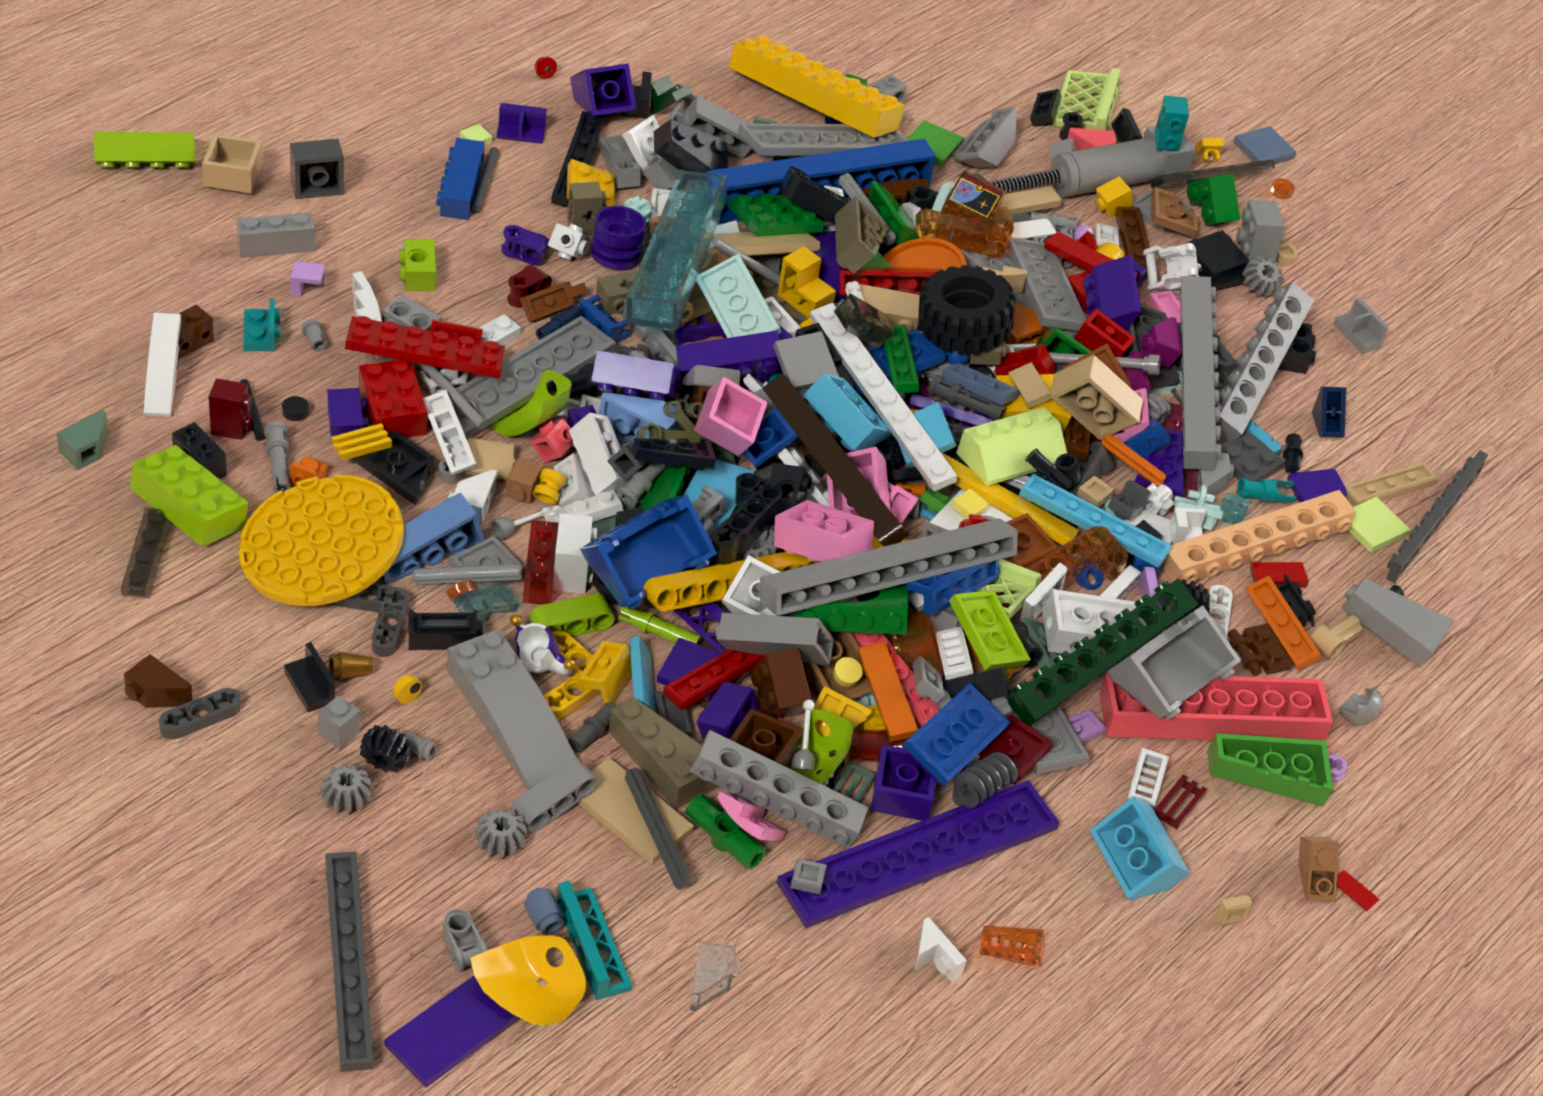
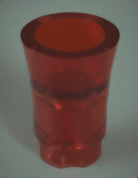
(868, 743)

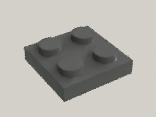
(1252, 458)

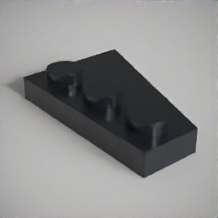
(696, 455)

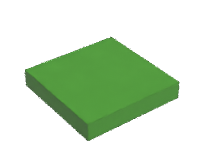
(940, 140)

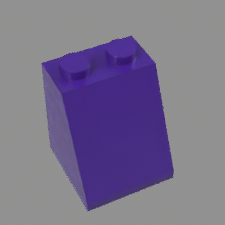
(604, 90)

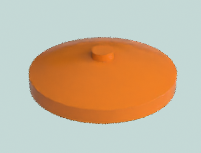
(925, 254)

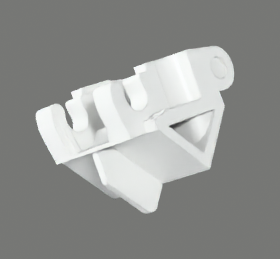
(1180, 262)

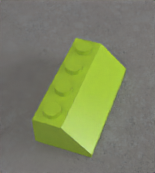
(144, 148)

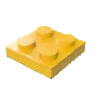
(581, 172)

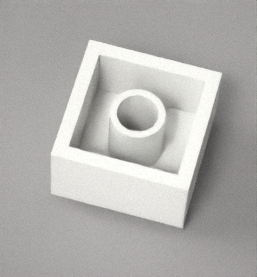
(570, 566)

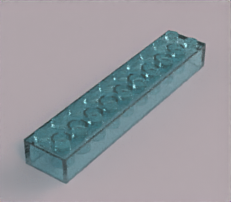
(676, 250)

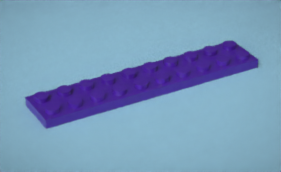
(922, 852)

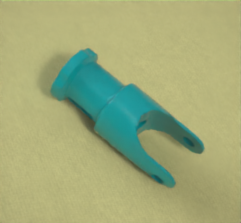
(1265, 490)

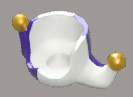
(539, 649)

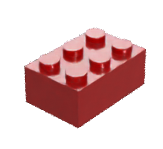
(393, 397)

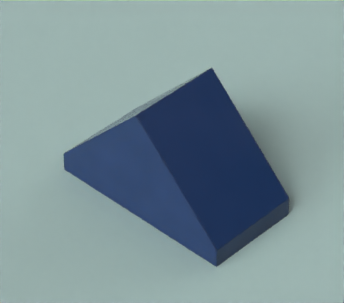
(1330, 411)

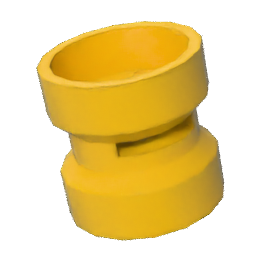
(549, 486)

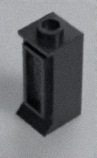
(441, 630)

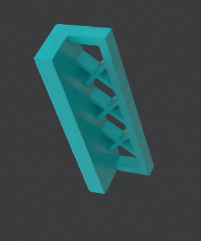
(587, 945)

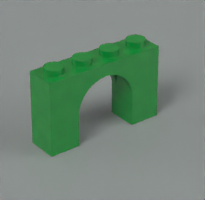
(879, 615)

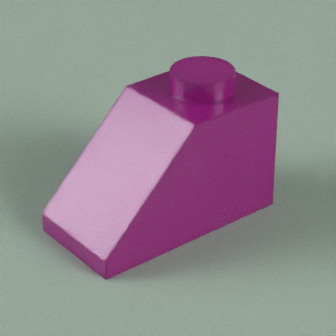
(1163, 341)

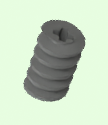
(984, 779)

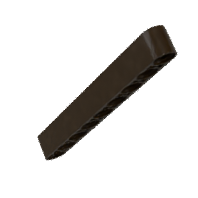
(834, 460)

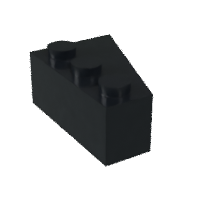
(690, 147)

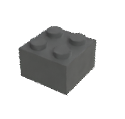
(317, 168)

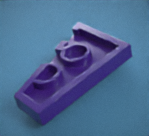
(1169, 461)

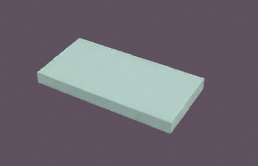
(736, 299)

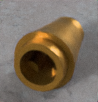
(349, 665)

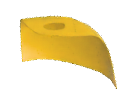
(512, 973)

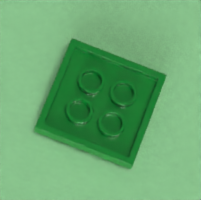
(774, 215)

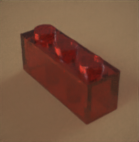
(540, 562)

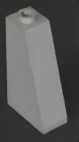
(1397, 620)
(776, 633)

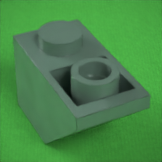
(84, 440)

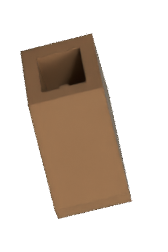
(1319, 867)

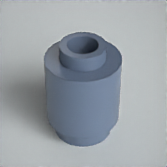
(544, 911)

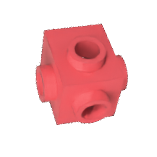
(553, 440)

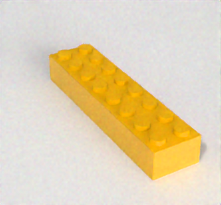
(817, 86)

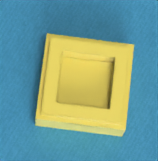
(970, 503)

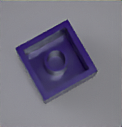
(902, 785)

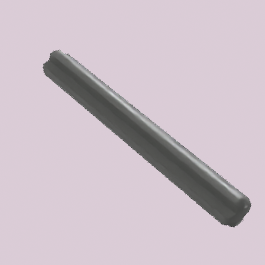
(658, 828)

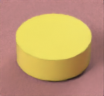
(847, 672)

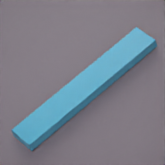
(1088, 515)

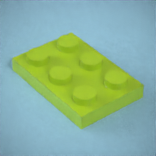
(989, 630)

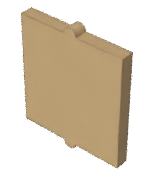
(491, 456)

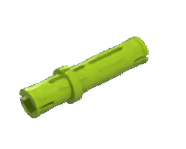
(656, 626)

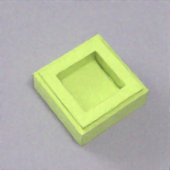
(477, 133)

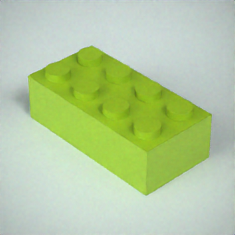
(189, 495)

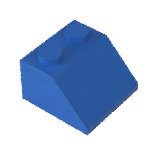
(771, 438)

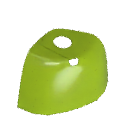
(538, 409)
(838, 739)

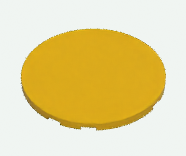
(321, 540)

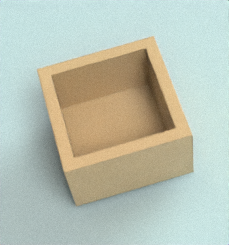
(232, 163)

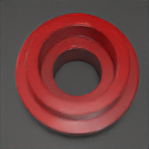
(541, 65)

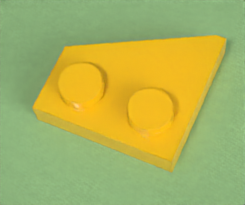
(841, 706)

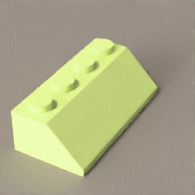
(1000, 447)

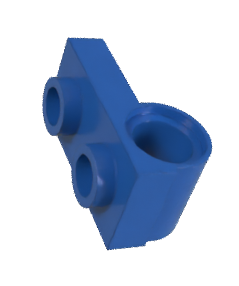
(1149, 439)

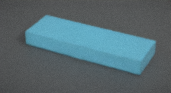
(642, 672)

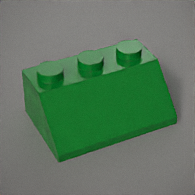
(892, 213)
(668, 484)

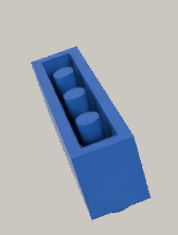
(461, 178)

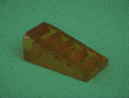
(1022, 955)

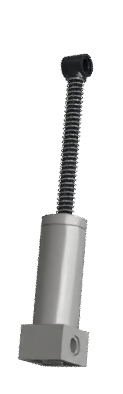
(1090, 168)

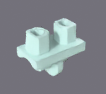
(1212, 511)

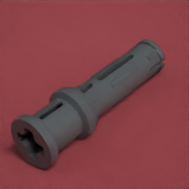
(956, 394)

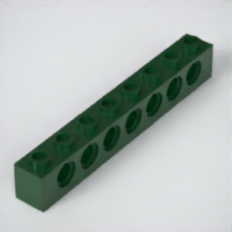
(1032, 707)

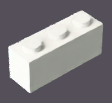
(595, 445)

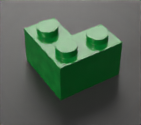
(1217, 198)

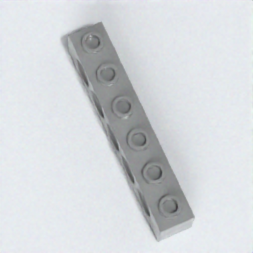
(779, 789)

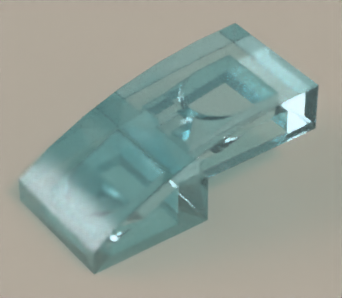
(487, 601)

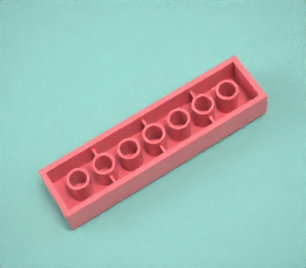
(1229, 706)

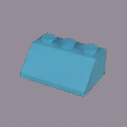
(846, 413)
(1139, 850)

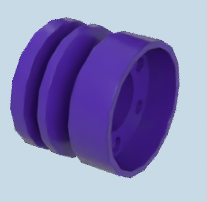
(618, 237)

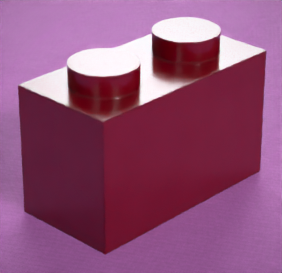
(229, 409)

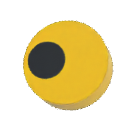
(407, 689)

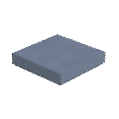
(1264, 145)

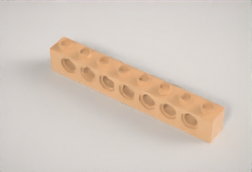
(1259, 537)

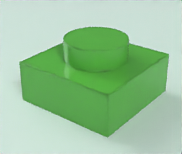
(935, 500)

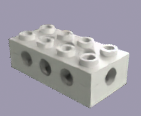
(1076, 615)

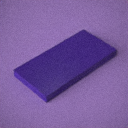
(448, 1032)

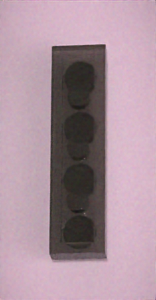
(146, 554)

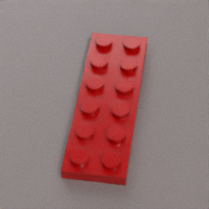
(425, 347)

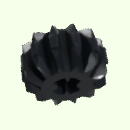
(385, 748)

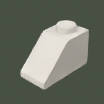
(478, 492)

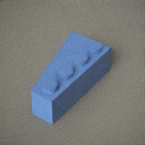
(434, 535)

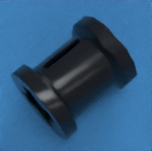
(1070, 120)

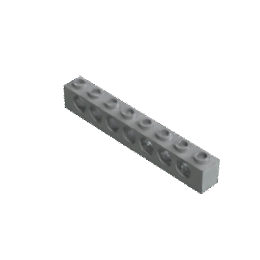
(1261, 359)

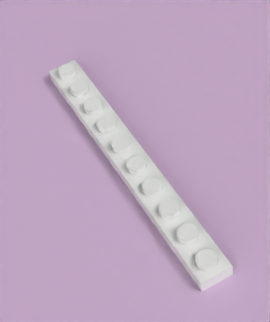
(886, 401)

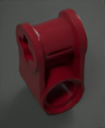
(526, 283)

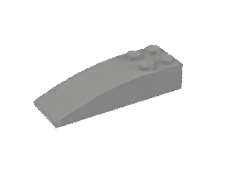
(509, 706)

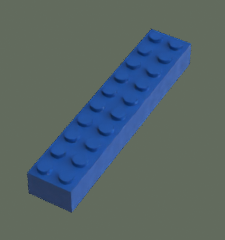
(868, 164)

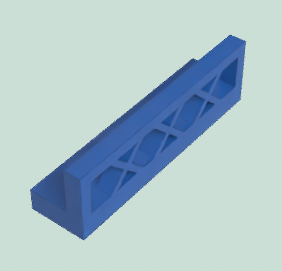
(945, 585)

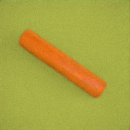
(1133, 460)

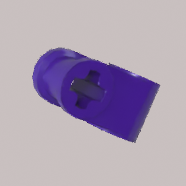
(525, 246)

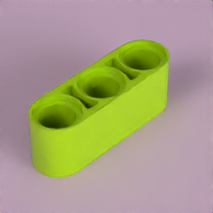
(575, 615)

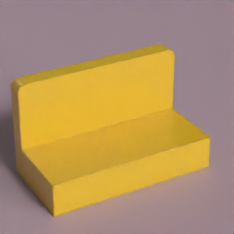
(608, 670)

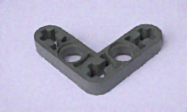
(385, 609)

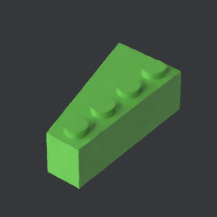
(1274, 764)

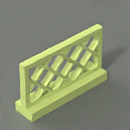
(1103, 102)
(1013, 580)

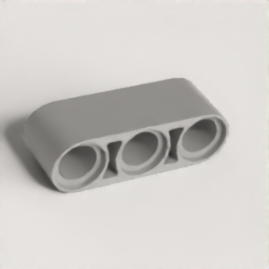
(554, 795)

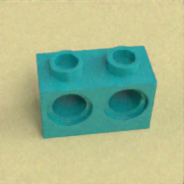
(1171, 123)

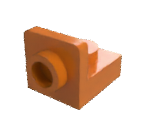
(307, 469)

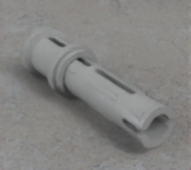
(278, 449)
(640, 482)

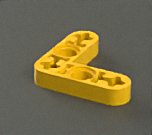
(569, 702)

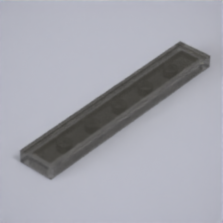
(1188, 176)

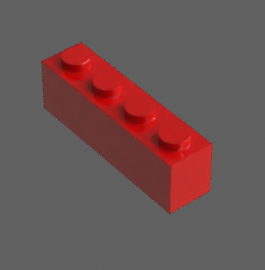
(898, 279)

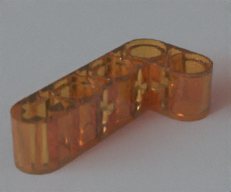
(934, 223)
(1090, 554)

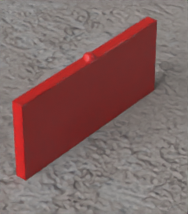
(1356, 891)

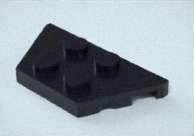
(401, 467)

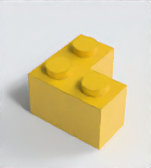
(800, 282)

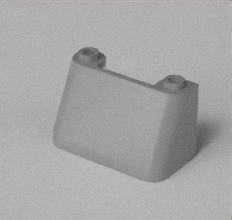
(1176, 664)

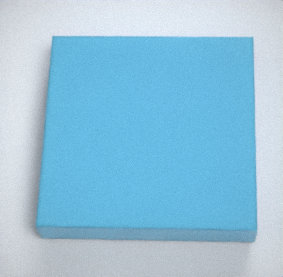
(937, 428)

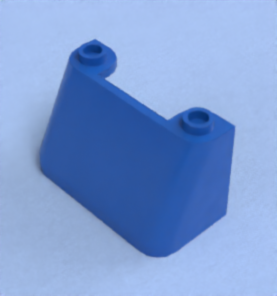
(649, 546)

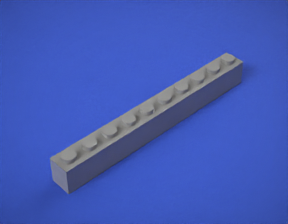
(1198, 373)
(887, 566)

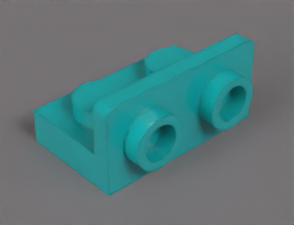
(260, 328)

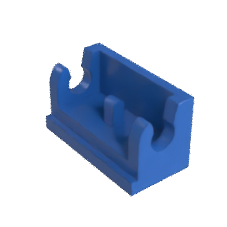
(602, 320)

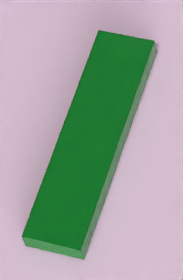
(900, 361)

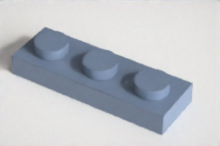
(980, 384)

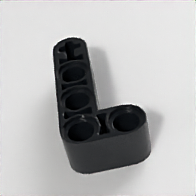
(810, 195)
(758, 505)

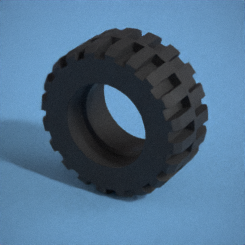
(966, 309)

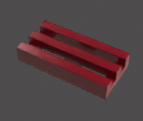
(1189, 788)

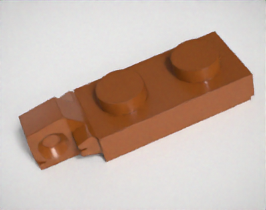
(551, 299)

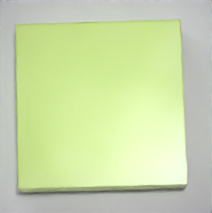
(1376, 525)

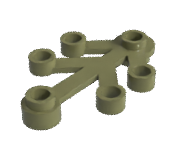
(688, 427)

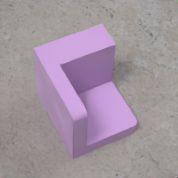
(306, 274)

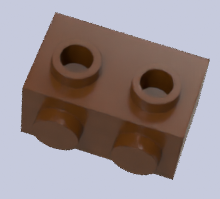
(195, 330)

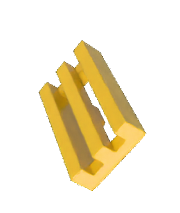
(361, 439)

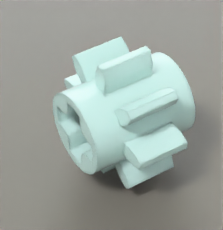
(640, 205)

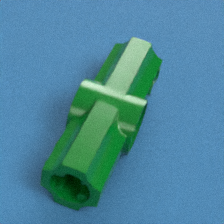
(725, 832)

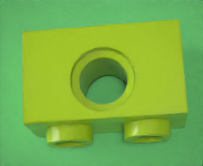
(419, 265)

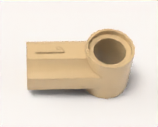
(1333, 638)

